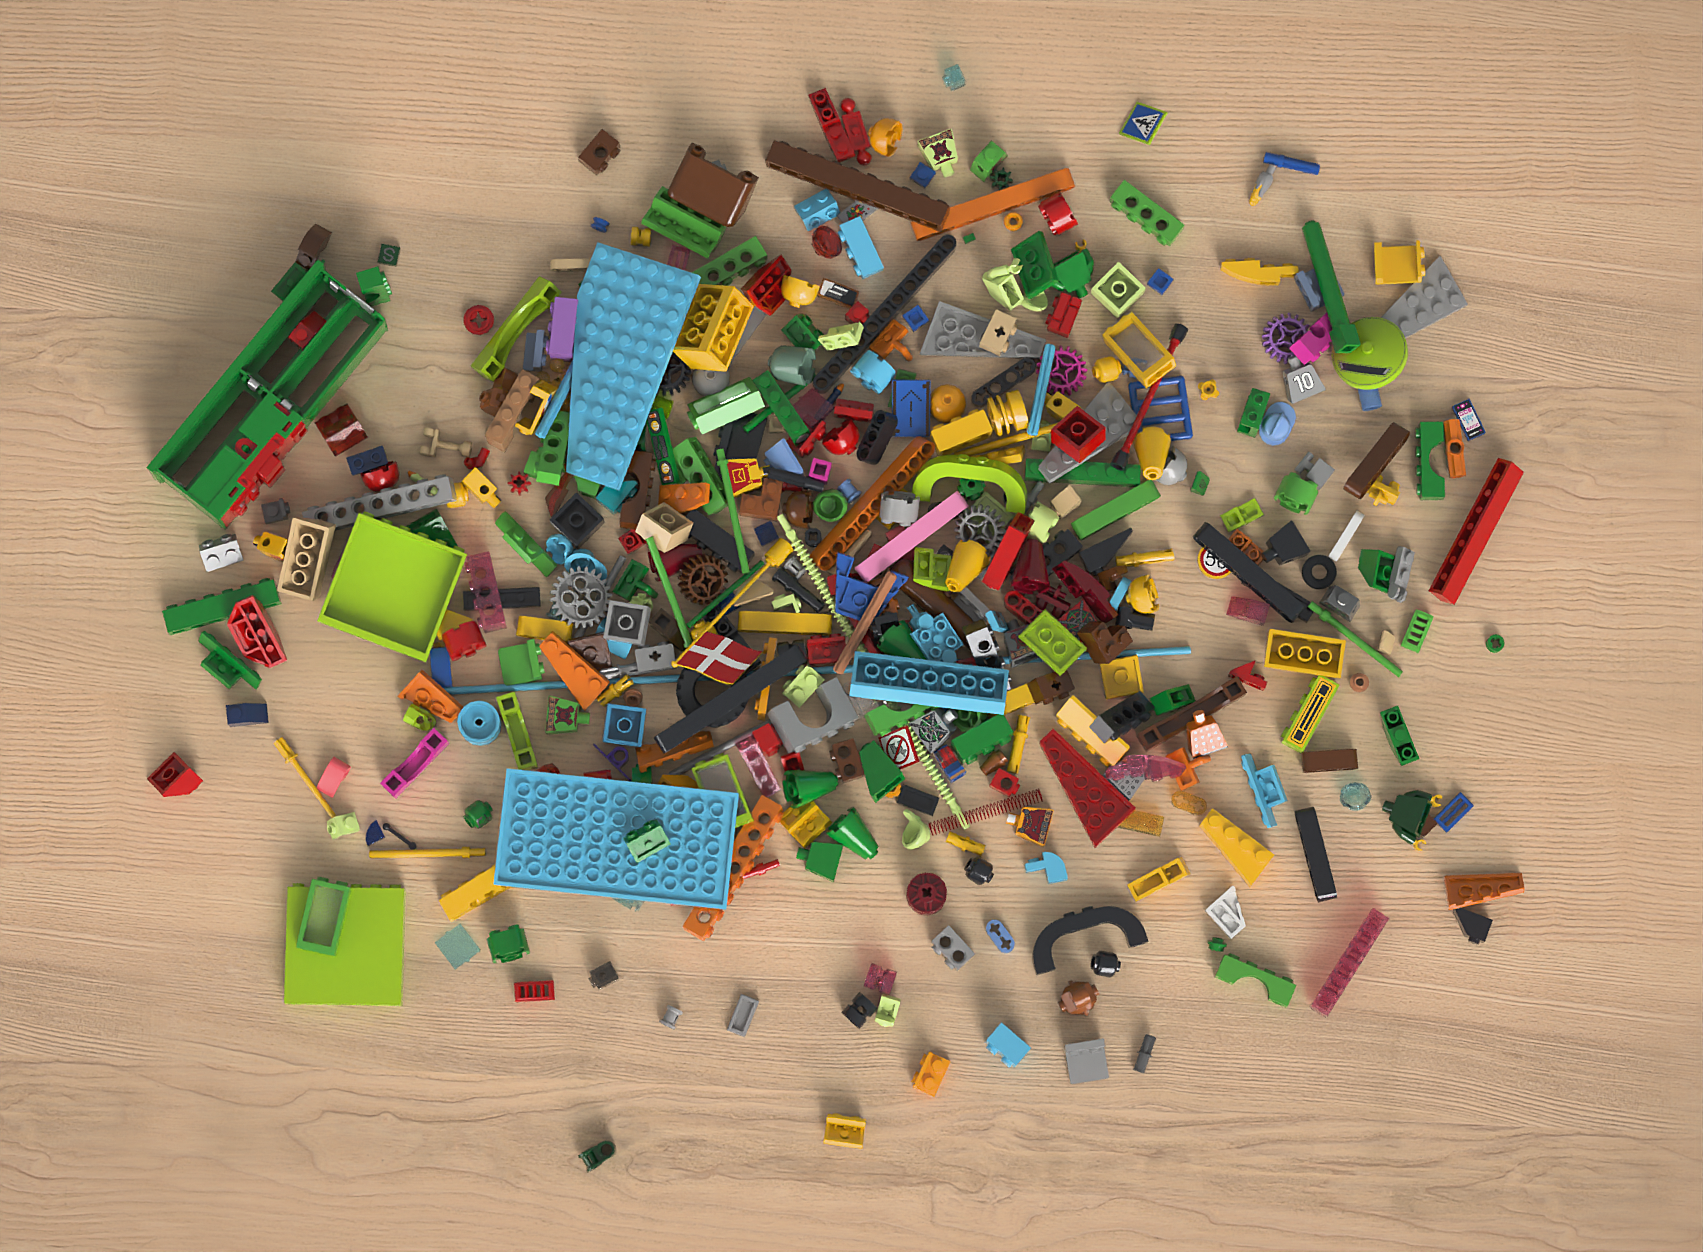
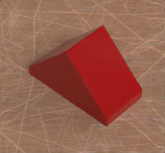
(792, 762)

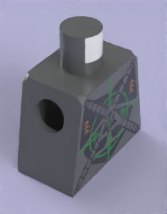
(1340, 602)

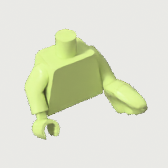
(1005, 290)

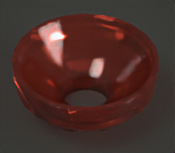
(829, 240)

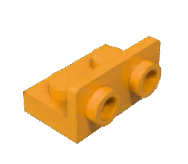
(931, 1074)

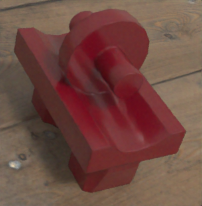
(1060, 604)

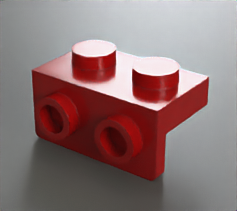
(825, 649)

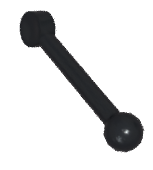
(412, 845)

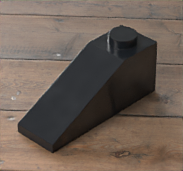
(1099, 555)

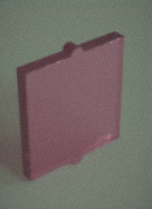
(812, 408)

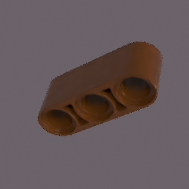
(1329, 760)

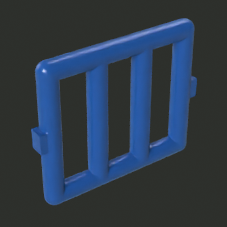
(1182, 398)

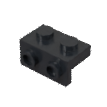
(883, 623)

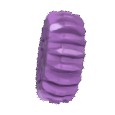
(1273, 347)

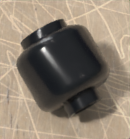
(979, 870)
(1105, 964)

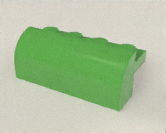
(683, 224)

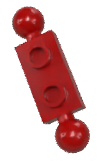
(856, 131)

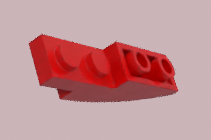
(831, 125)

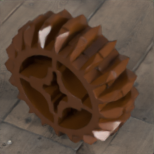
(707, 591)

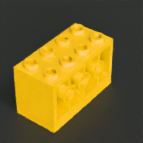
(712, 327)

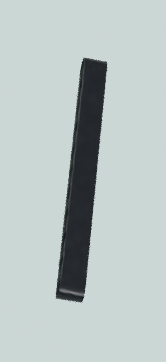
(888, 305)

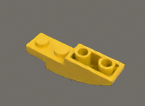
(1250, 271)

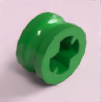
(1489, 644)

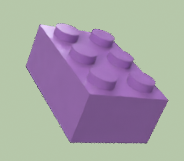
(562, 329)

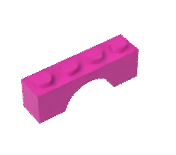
(415, 764)

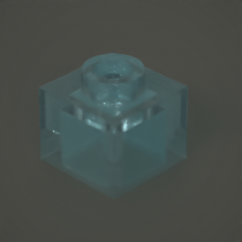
(953, 78)

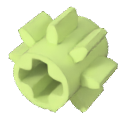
(642, 599)

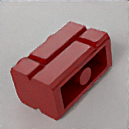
(1063, 315)

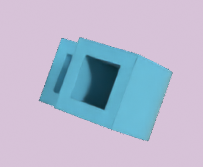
(1053, 866)

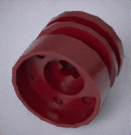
(927, 905)

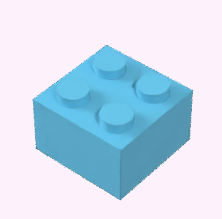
(1007, 1045)

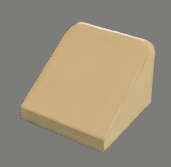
(1386, 642)

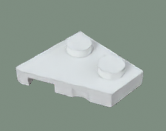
(1227, 913)

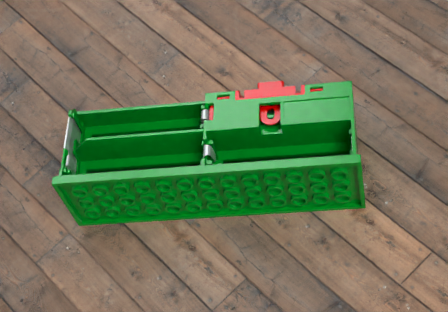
(274, 422)

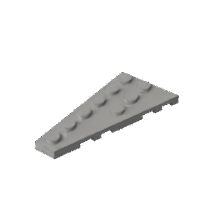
(960, 332)

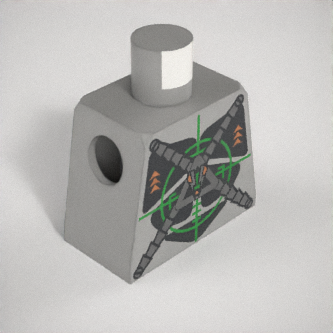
(935, 728)

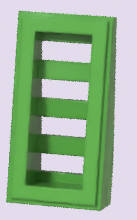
(1417, 613)

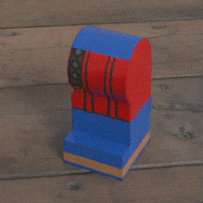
(949, 763)

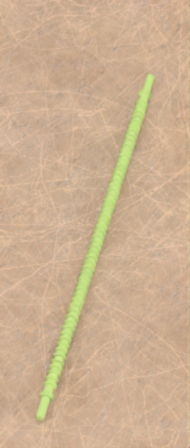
(791, 534)

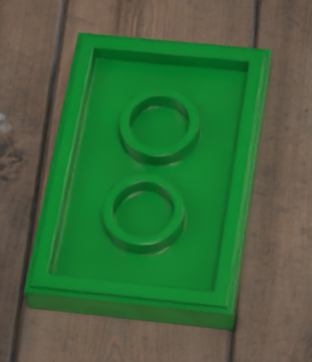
(1038, 268)

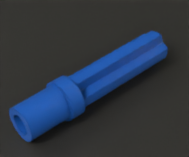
(1291, 163)

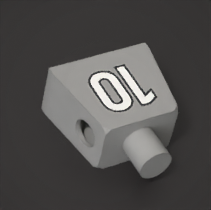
(1301, 380)

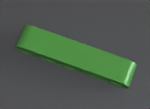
(1115, 510)

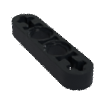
(1002, 381)

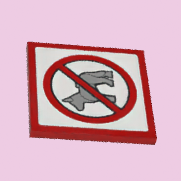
(899, 747)

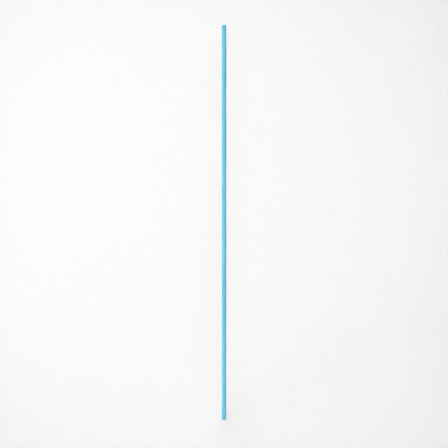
(821, 670)

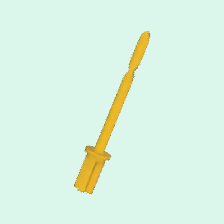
(290, 756)

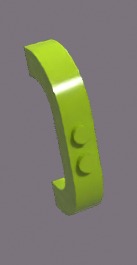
(972, 468)

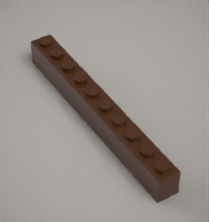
(857, 185)

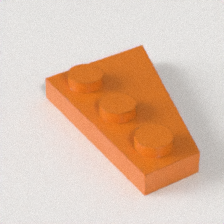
(429, 694)

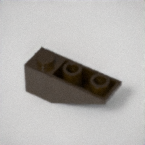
(668, 628)

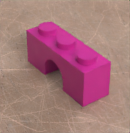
(1309, 345)

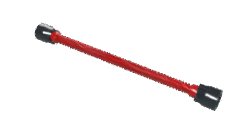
(1121, 457)

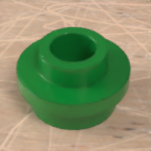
(1216, 944)

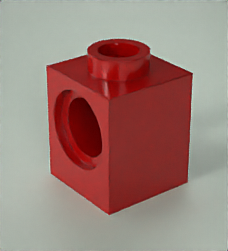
(999, 776)

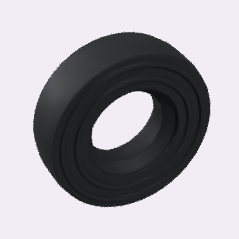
(1322, 560)

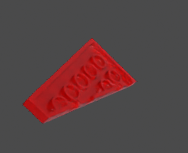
(1094, 798)

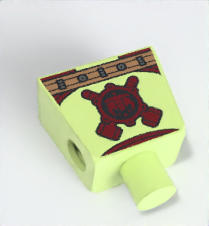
(939, 151)

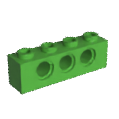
(1143, 203)
(750, 247)
(553, 451)
(701, 464)

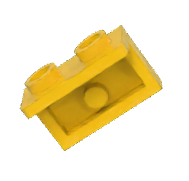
(844, 1130)

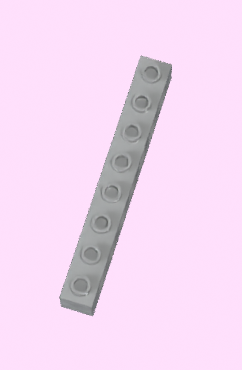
(445, 494)

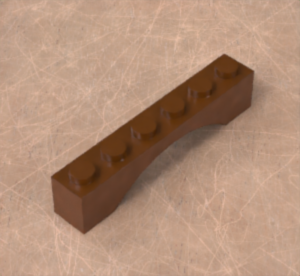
(1176, 723)

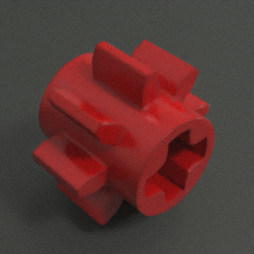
(523, 486)

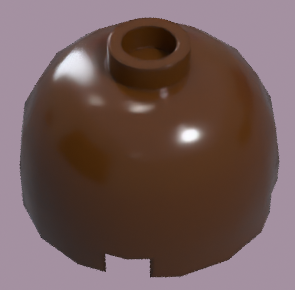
(799, 509)

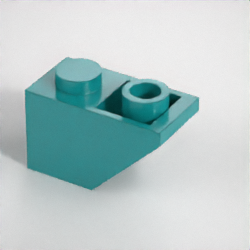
(613, 499)

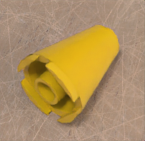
(1152, 451)
(966, 564)

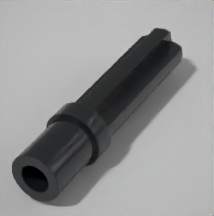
(796, 479)

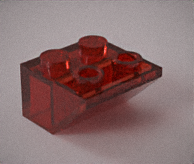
(341, 429)

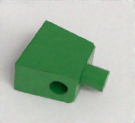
(821, 859)

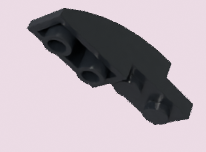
(726, 629)

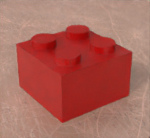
(1078, 434)

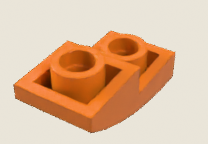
(1246, 545)

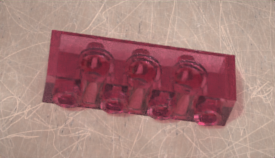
(488, 622)

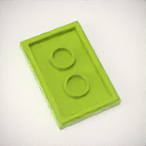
(1052, 642)

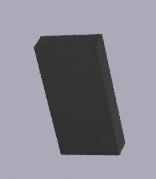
(918, 800)

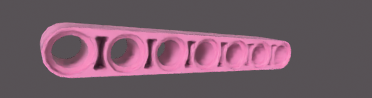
(911, 537)

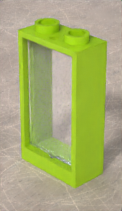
(721, 776)

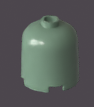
(792, 364)

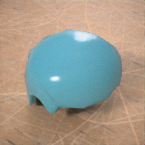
(559, 547)

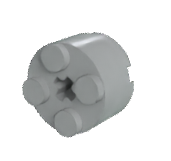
(899, 507)

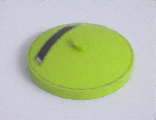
(1377, 359)

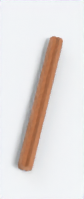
(864, 622)

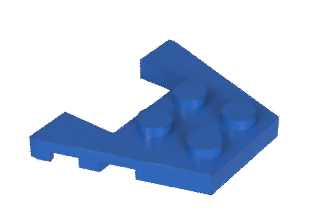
(855, 595)

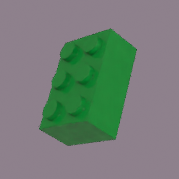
(982, 739)

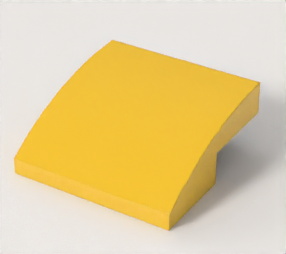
(805, 823)

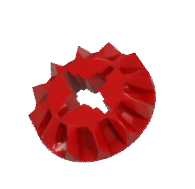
(471, 315)

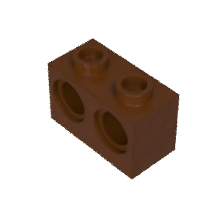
(851, 759)

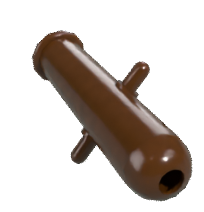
(934, 600)

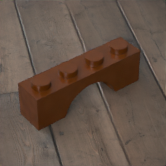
(640, 469)

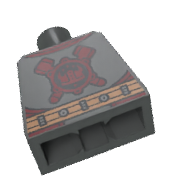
(1016, 649)

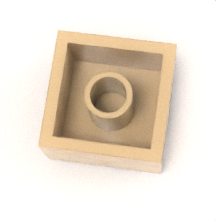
(665, 525)

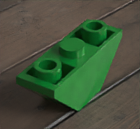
(1398, 736)

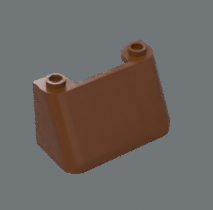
(711, 188)

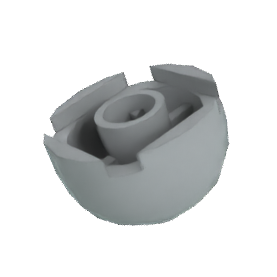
(710, 382)
(1174, 468)

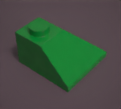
(1376, 568)

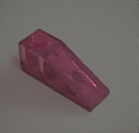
(758, 766)

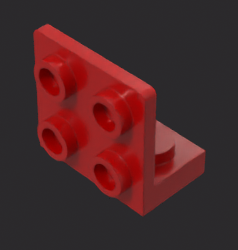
(807, 446)

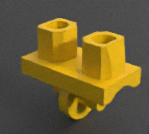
(1384, 493)

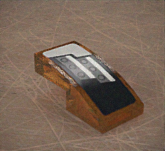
(838, 293)

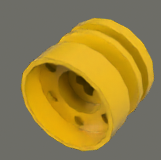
(1007, 413)

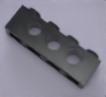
(1071, 547)
(974, 635)
(1122, 718)

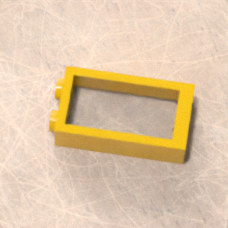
(1138, 349)

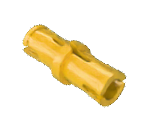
(615, 690)
(965, 843)

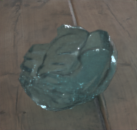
(1355, 796)

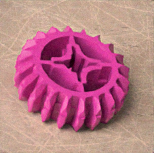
(1068, 369)

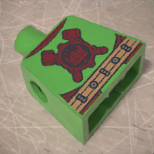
(988, 160)
(564, 716)

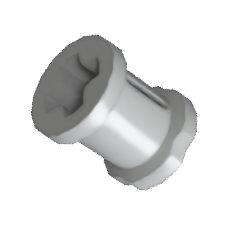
(793, 561)
(670, 1017)

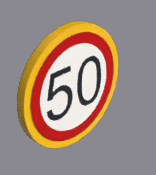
(1210, 566)

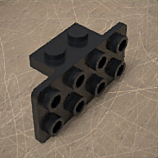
(738, 443)

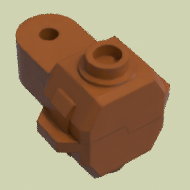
(493, 398)
(1078, 998)

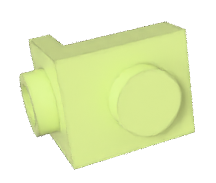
(1044, 441)
(784, 601)
(342, 825)
(887, 1010)

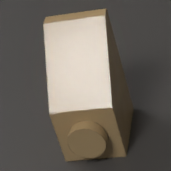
(1065, 502)

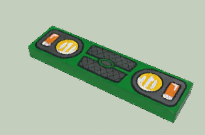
(662, 447)

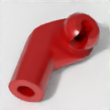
(478, 461)

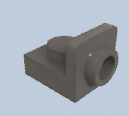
(275, 511)

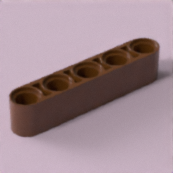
(1376, 460)

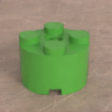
(1296, 493)

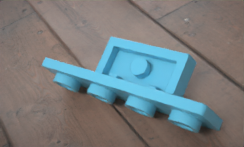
(1266, 787)

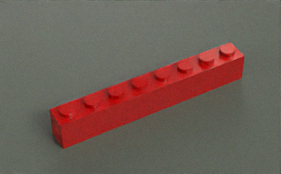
(1476, 531)

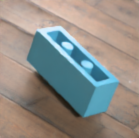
(860, 248)

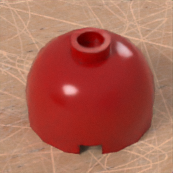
(842, 439)
(381, 477)

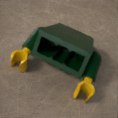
(1410, 814)

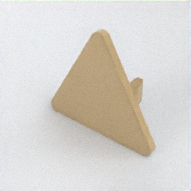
(754, 592)

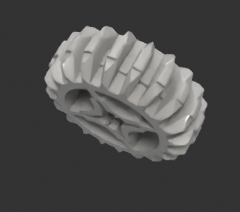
(990, 517)

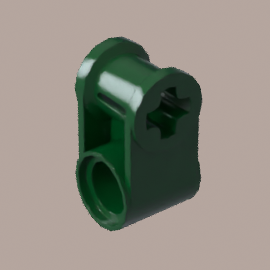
(596, 1155)

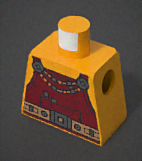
(1032, 824)

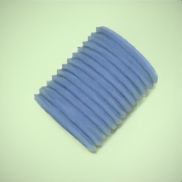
(1369, 399)

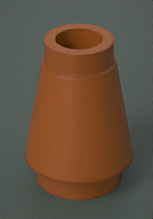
(994, 762)

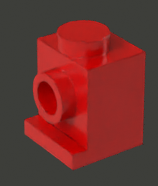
(857, 314)

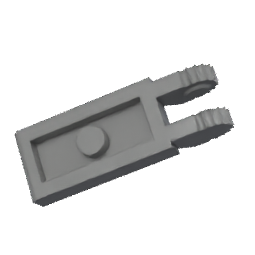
(1400, 574)

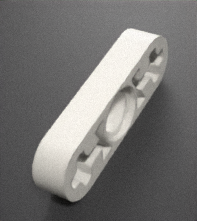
(1346, 536)

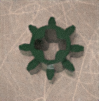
(1002, 174)

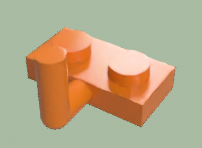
(890, 339)
(1189, 776)

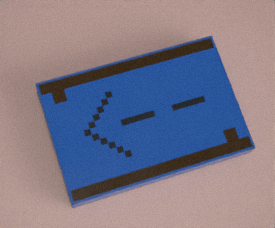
(911, 407)

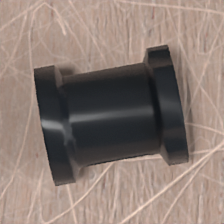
(813, 531)

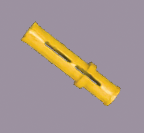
(1136, 559)
(1020, 735)

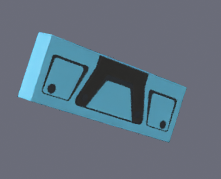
(997, 621)

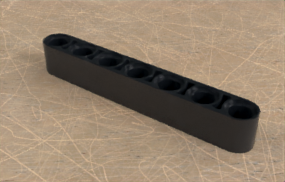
(1248, 572)

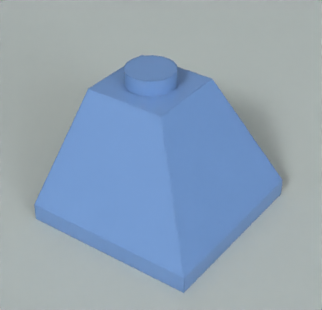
(782, 458)

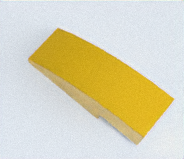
(1159, 879)

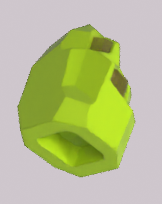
(419, 718)

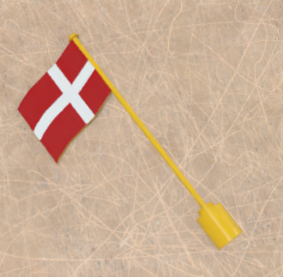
(718, 655)

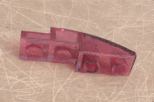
(1152, 766)

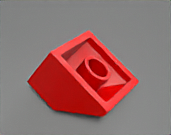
(174, 777)

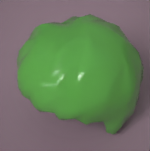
(830, 505)

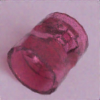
(887, 979)

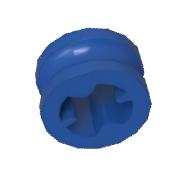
(600, 224)

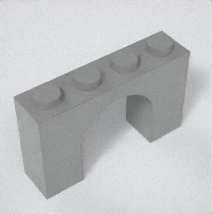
(797, 735)

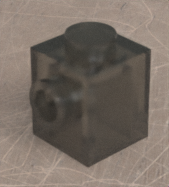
(603, 976)

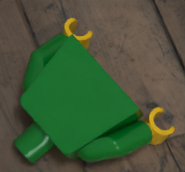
(1075, 271)

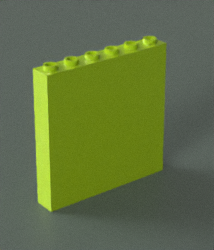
(392, 586)
(368, 954)

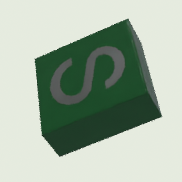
(389, 255)

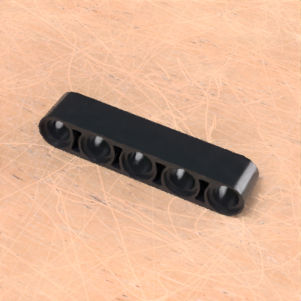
(1315, 854)

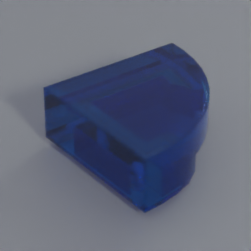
(374, 833)

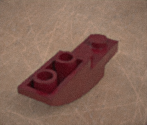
(1083, 584)

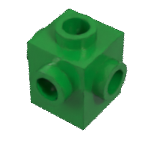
(971, 493)

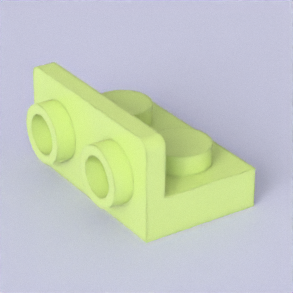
(842, 336)
(803, 685)

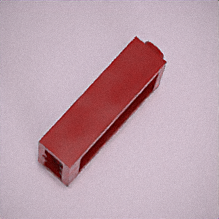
(1008, 551)

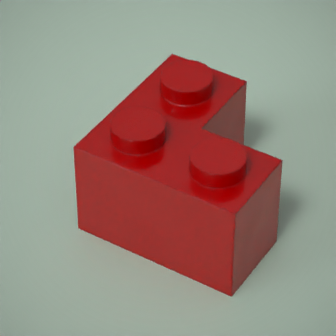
(768, 739)

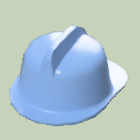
(1277, 423)

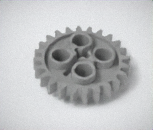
(570, 610)

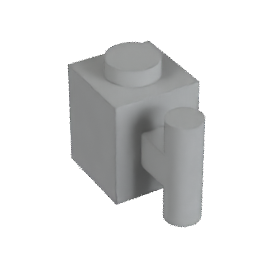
(1317, 473)

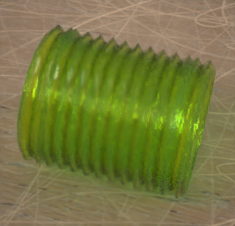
(666, 403)

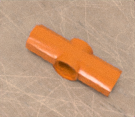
(1453, 436)

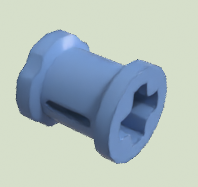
(849, 491)

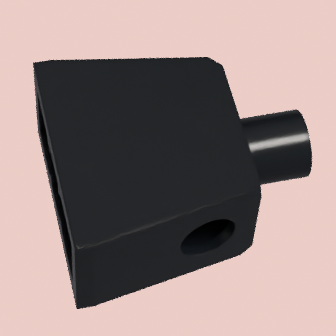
(1286, 545)

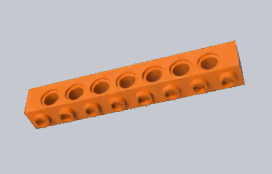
(764, 807)

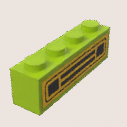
(1310, 713)

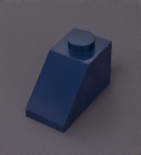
(246, 714)

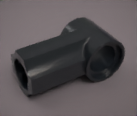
(1132, 619)

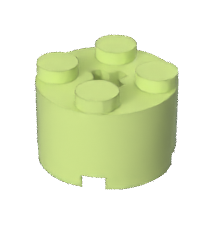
(1044, 519)

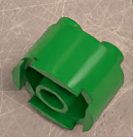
(508, 944)

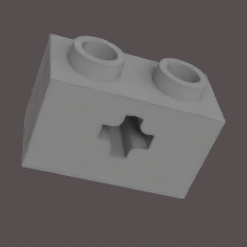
(647, 665)

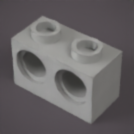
(957, 944)

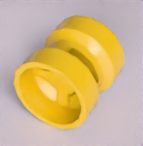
(641, 236)

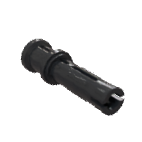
(791, 584)

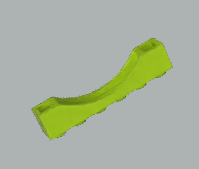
(495, 353)

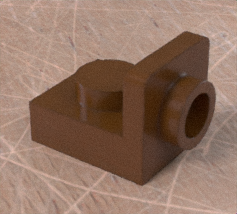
(1108, 577)

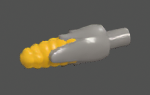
(1262, 184)

